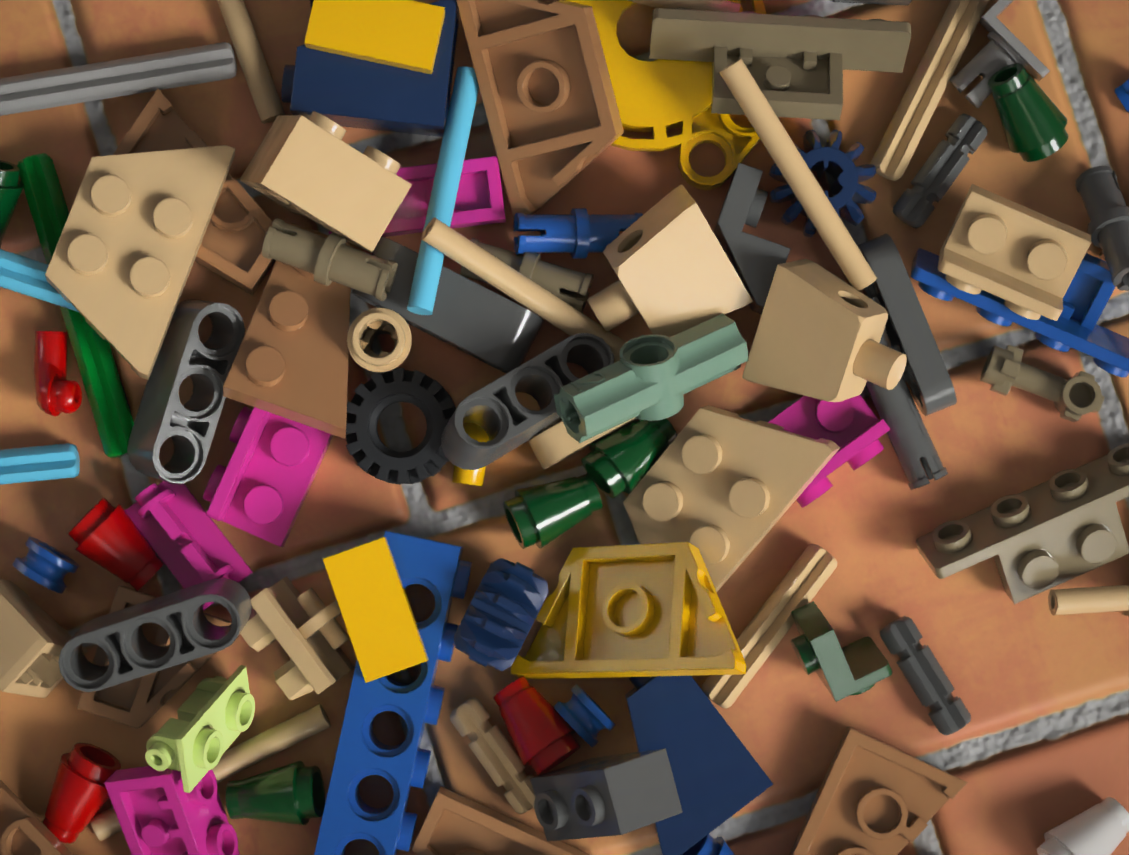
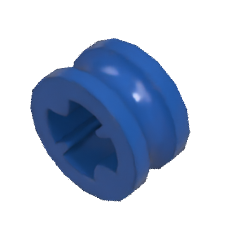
(45, 565)
(584, 715)

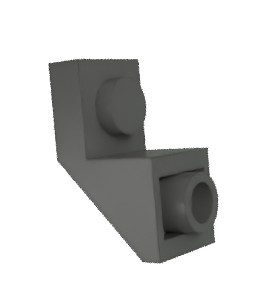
(751, 256)

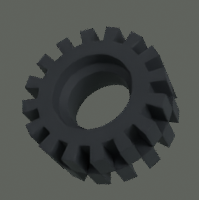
(363, 417)

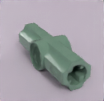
(651, 377)

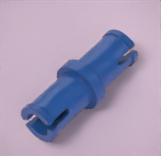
(570, 233)

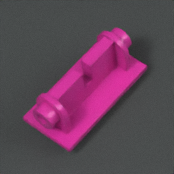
(185, 536)

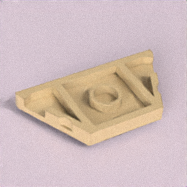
(136, 243)
(724, 486)

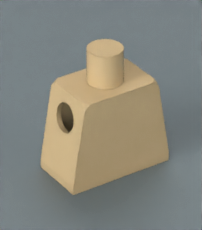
(669, 271)
(820, 337)
(28, 644)

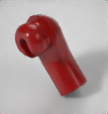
(52, 388)

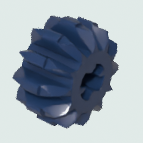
(846, 177)
(501, 614)

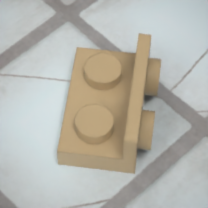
(1012, 254)

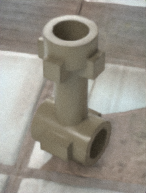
(1071, 396)

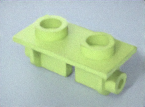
(204, 728)

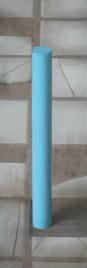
(445, 187)

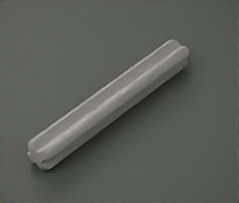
(117, 78)

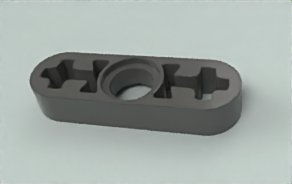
(908, 326)

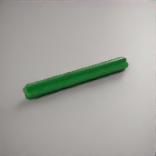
(90, 350)

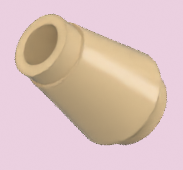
(367, 328)

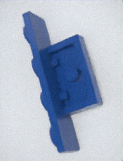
(1074, 327)

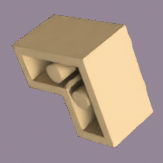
(327, 180)

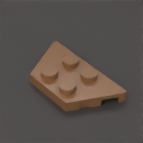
(541, 91)

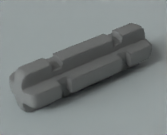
(940, 170)
(925, 675)

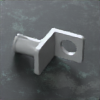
(998, 53)

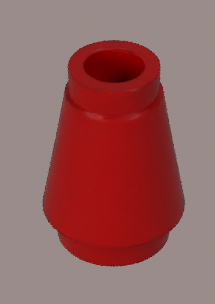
(115, 544)
(535, 727)
(78, 790)

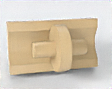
(304, 631)

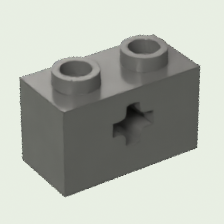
(606, 795)

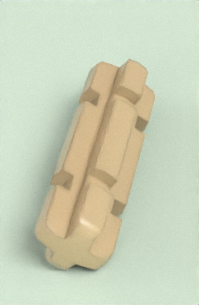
(494, 753)

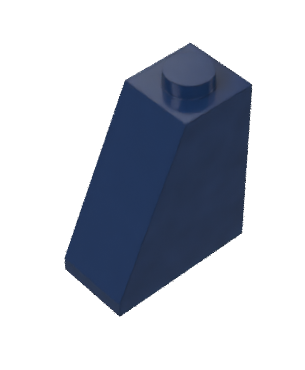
(372, 93)
(706, 757)

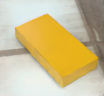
(378, 31)
(375, 609)

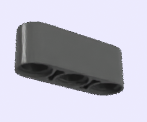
(462, 314)
(160, 409)
(502, 415)
(134, 656)

